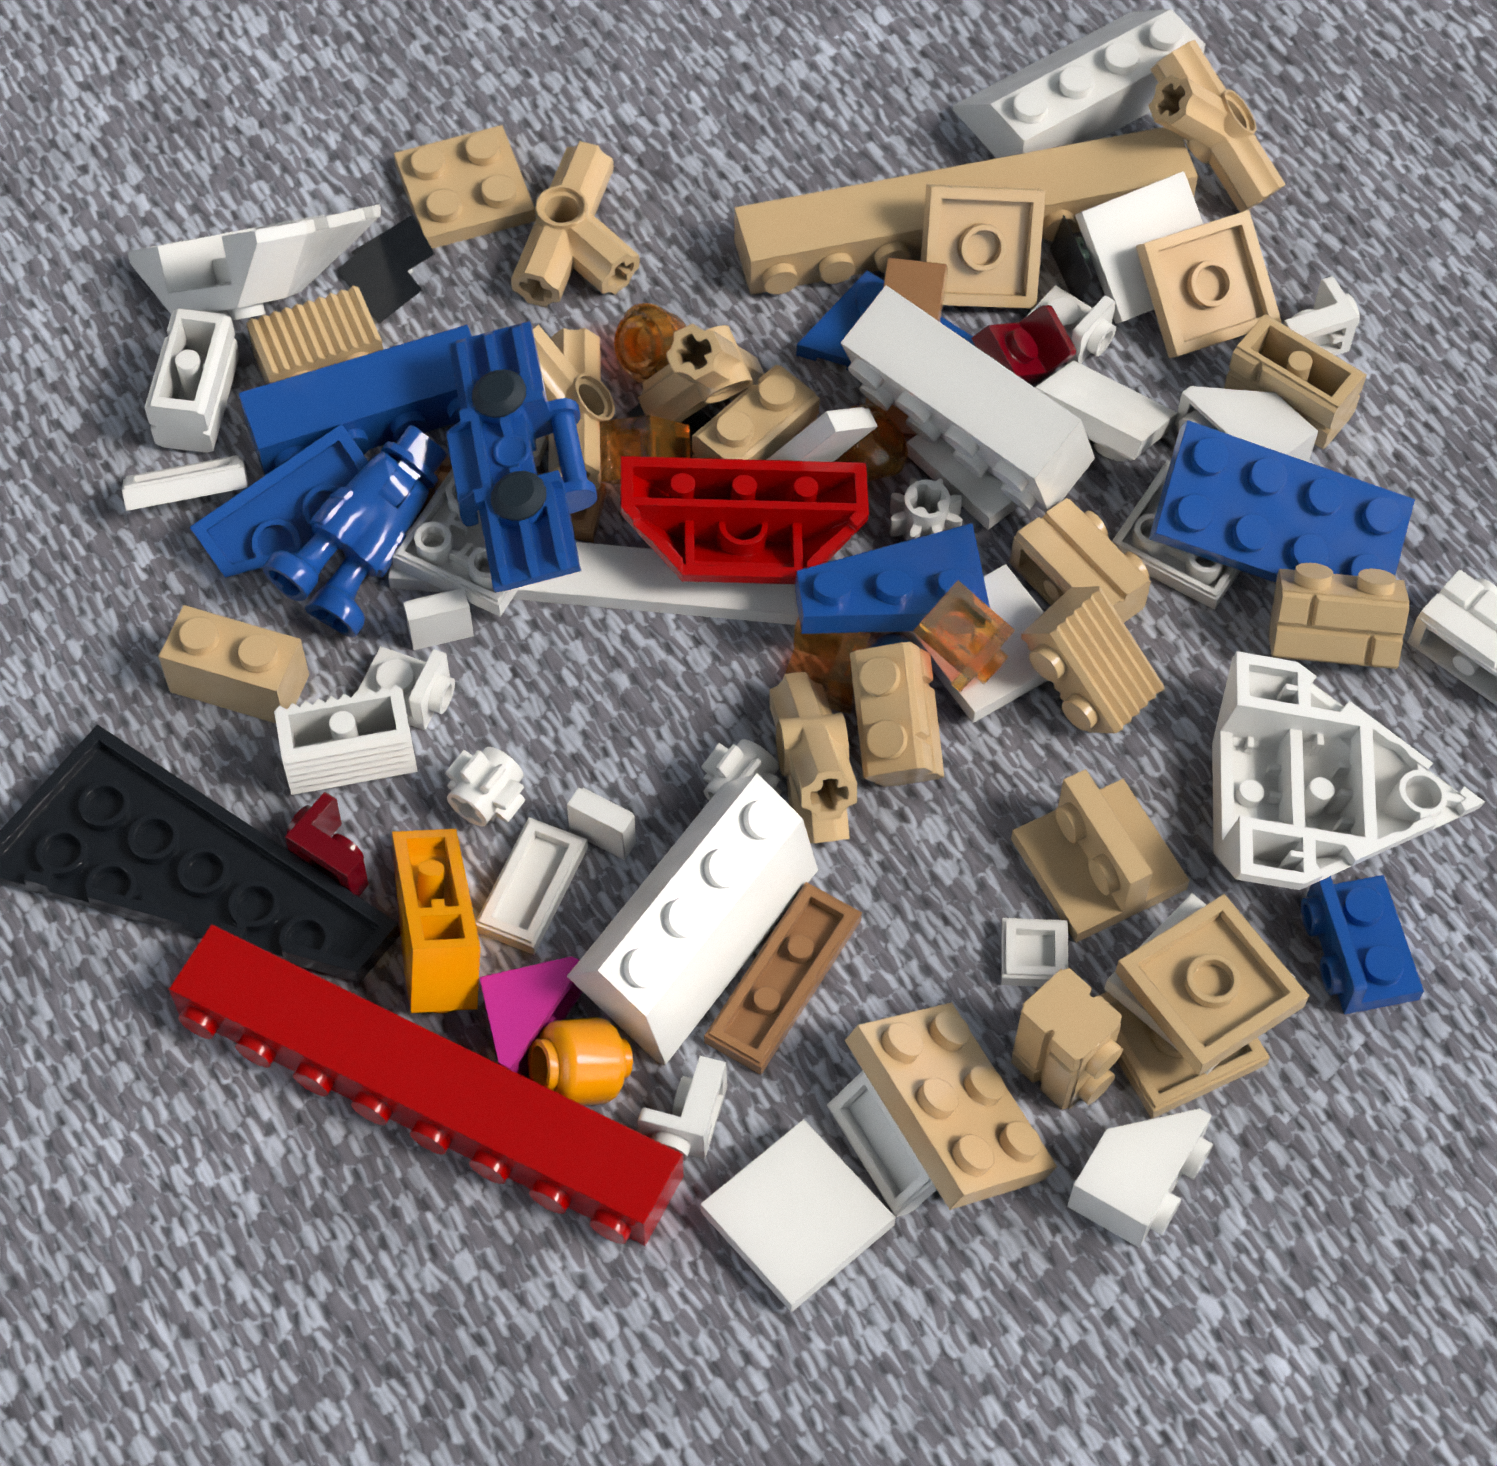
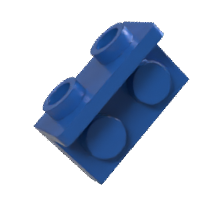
(1362, 944)

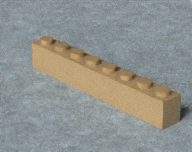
(864, 224)

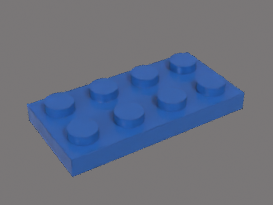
(1274, 510)

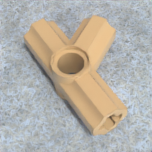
(1213, 125)
(571, 235)
(573, 371)
(701, 371)
(813, 757)

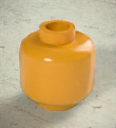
(581, 1060)

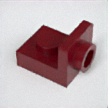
(1029, 346)
(334, 856)

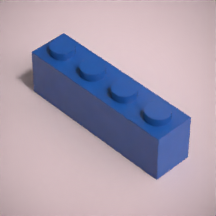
(368, 394)

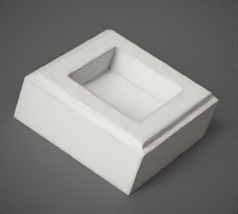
(438, 618)
(601, 822)
(1032, 950)

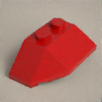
(742, 514)

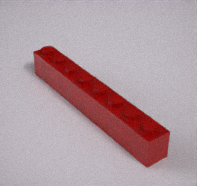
(428, 1085)

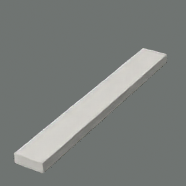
(642, 582)

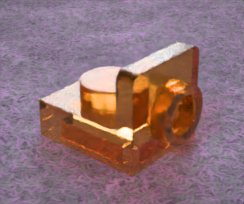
(966, 635)

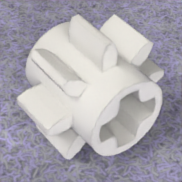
(924, 510)
(738, 762)
(485, 786)

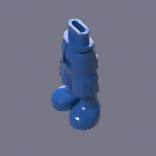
(364, 521)

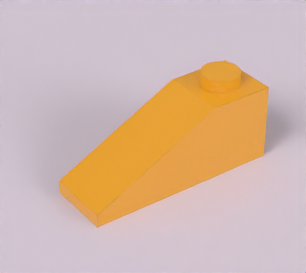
(436, 921)

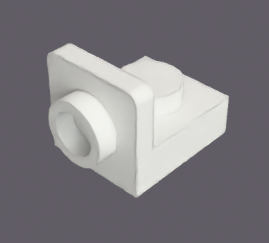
(1331, 320)
(1086, 326)
(424, 684)
(694, 1111)

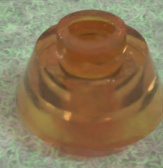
(644, 339)
(882, 449)

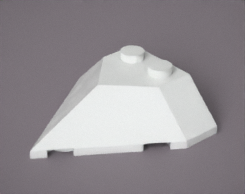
(248, 266)
(1312, 780)

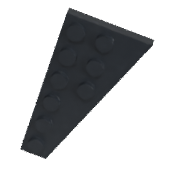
(157, 851)

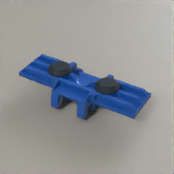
(493, 462)

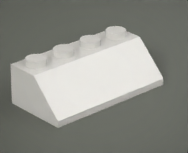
(1079, 88)
(698, 916)

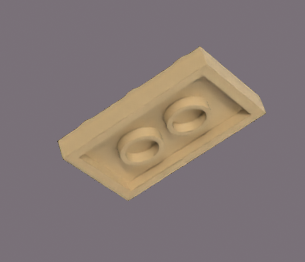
(950, 1104)

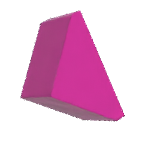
(524, 1003)

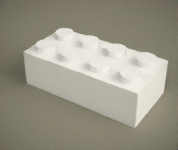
(967, 401)

